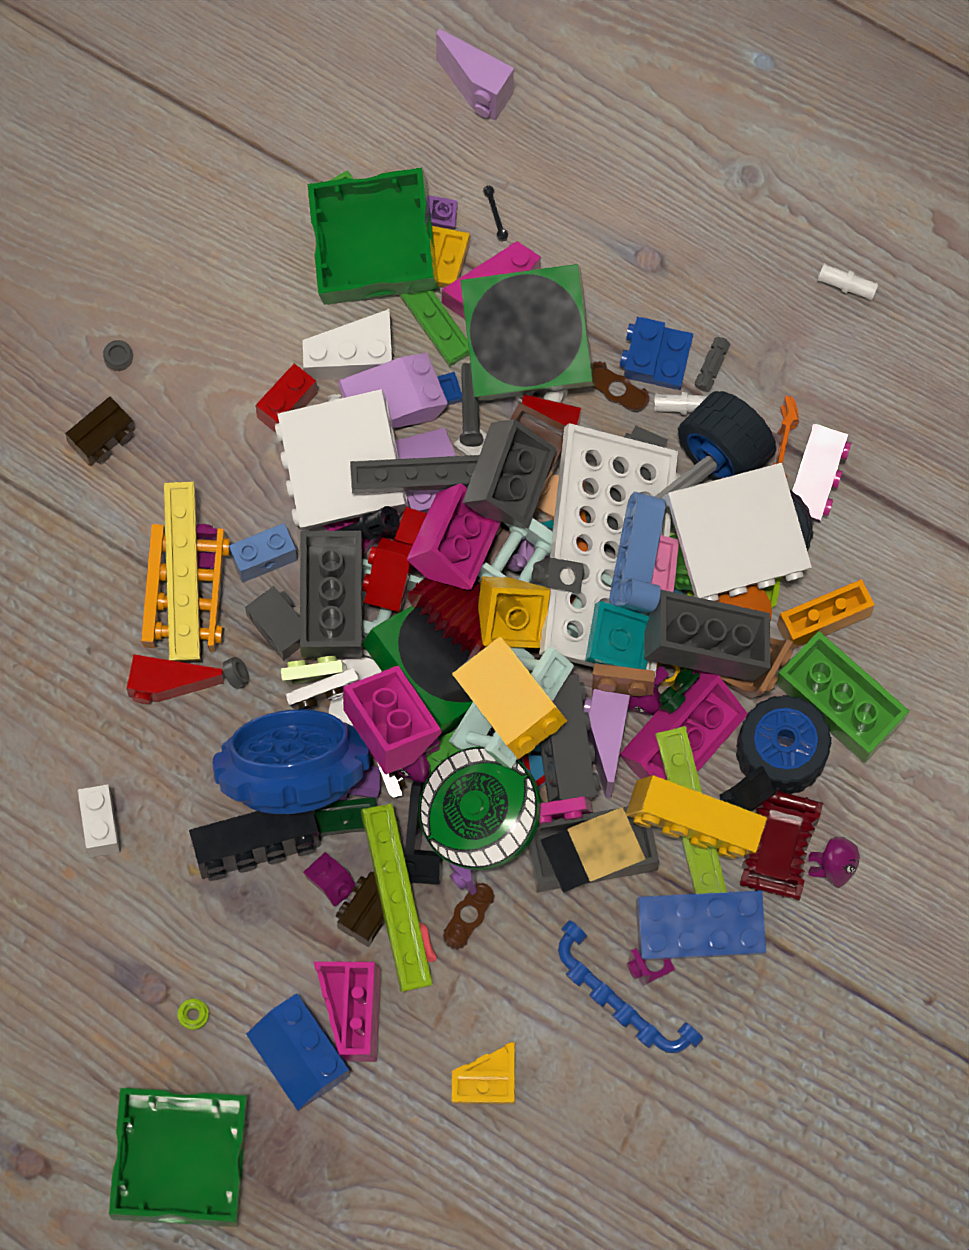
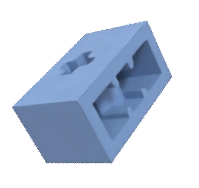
(263, 553)

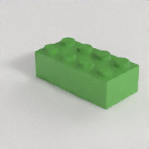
(849, 698)

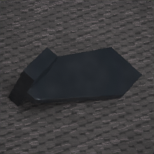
(421, 865)

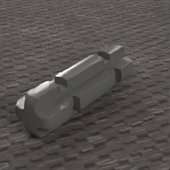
(712, 364)

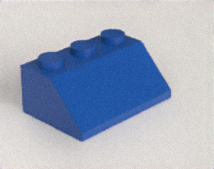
(297, 1052)

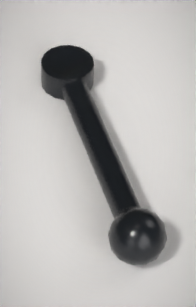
(502, 234)

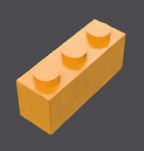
(826, 613)

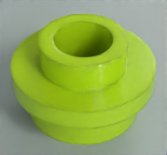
(186, 1007)

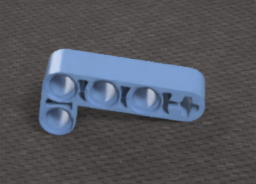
(637, 555)

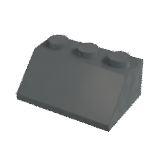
(509, 474)

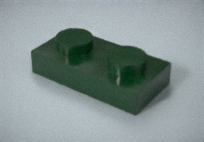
(342, 816)

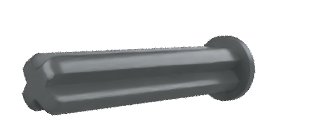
(470, 410)

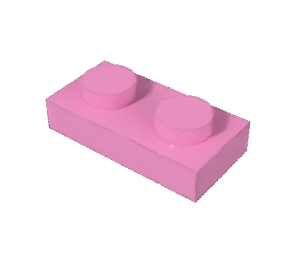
(666, 563)

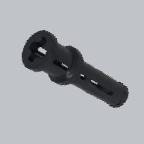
(373, 525)

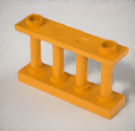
(156, 600)

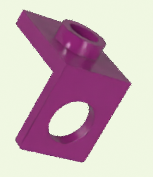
(639, 970)

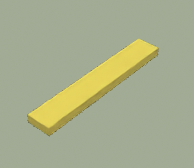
(182, 571)

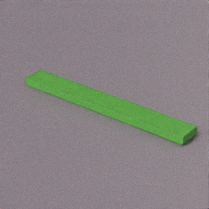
(433, 319)

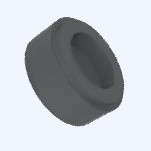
(117, 355)
(235, 672)

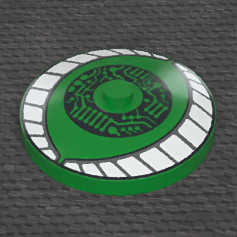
(479, 810)

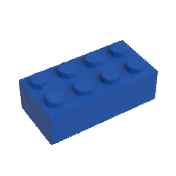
(700, 925)

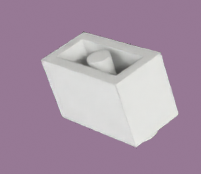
(98, 820)

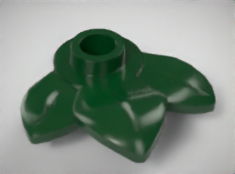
(673, 695)

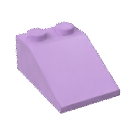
(477, 75)
(409, 386)
(424, 445)
(607, 723)

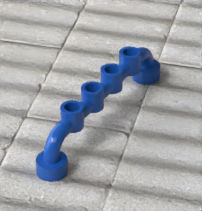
(624, 1012)

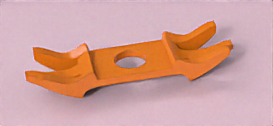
(790, 421)

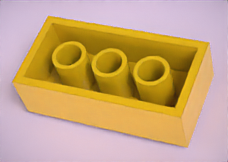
(696, 817)

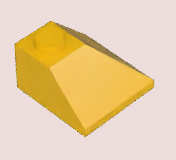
(512, 611)

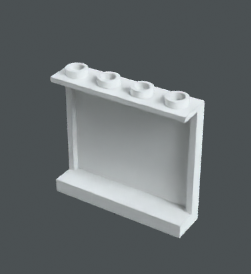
(318, 454)
(739, 532)

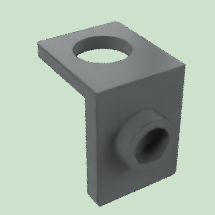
(547, 574)

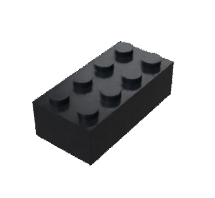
(252, 840)

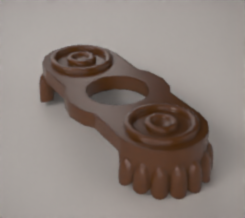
(633, 398)
(457, 930)

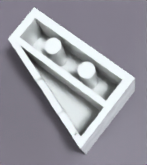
(349, 348)

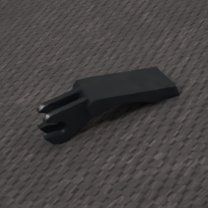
(750, 791)

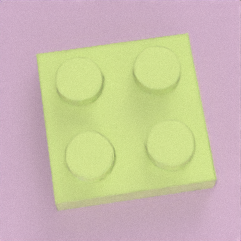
(302, 671)

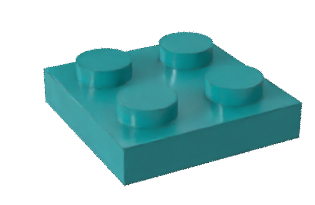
(617, 637)

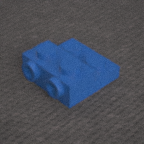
(656, 353)

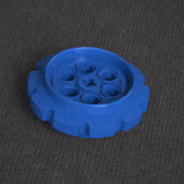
(291, 761)

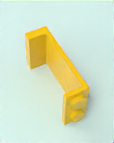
(509, 697)

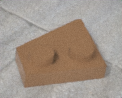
(623, 680)

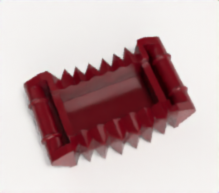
(451, 610)
(782, 845)

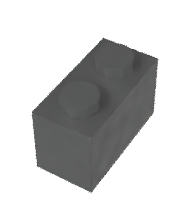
(276, 621)

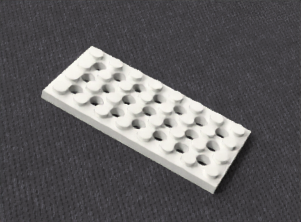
(568, 524)

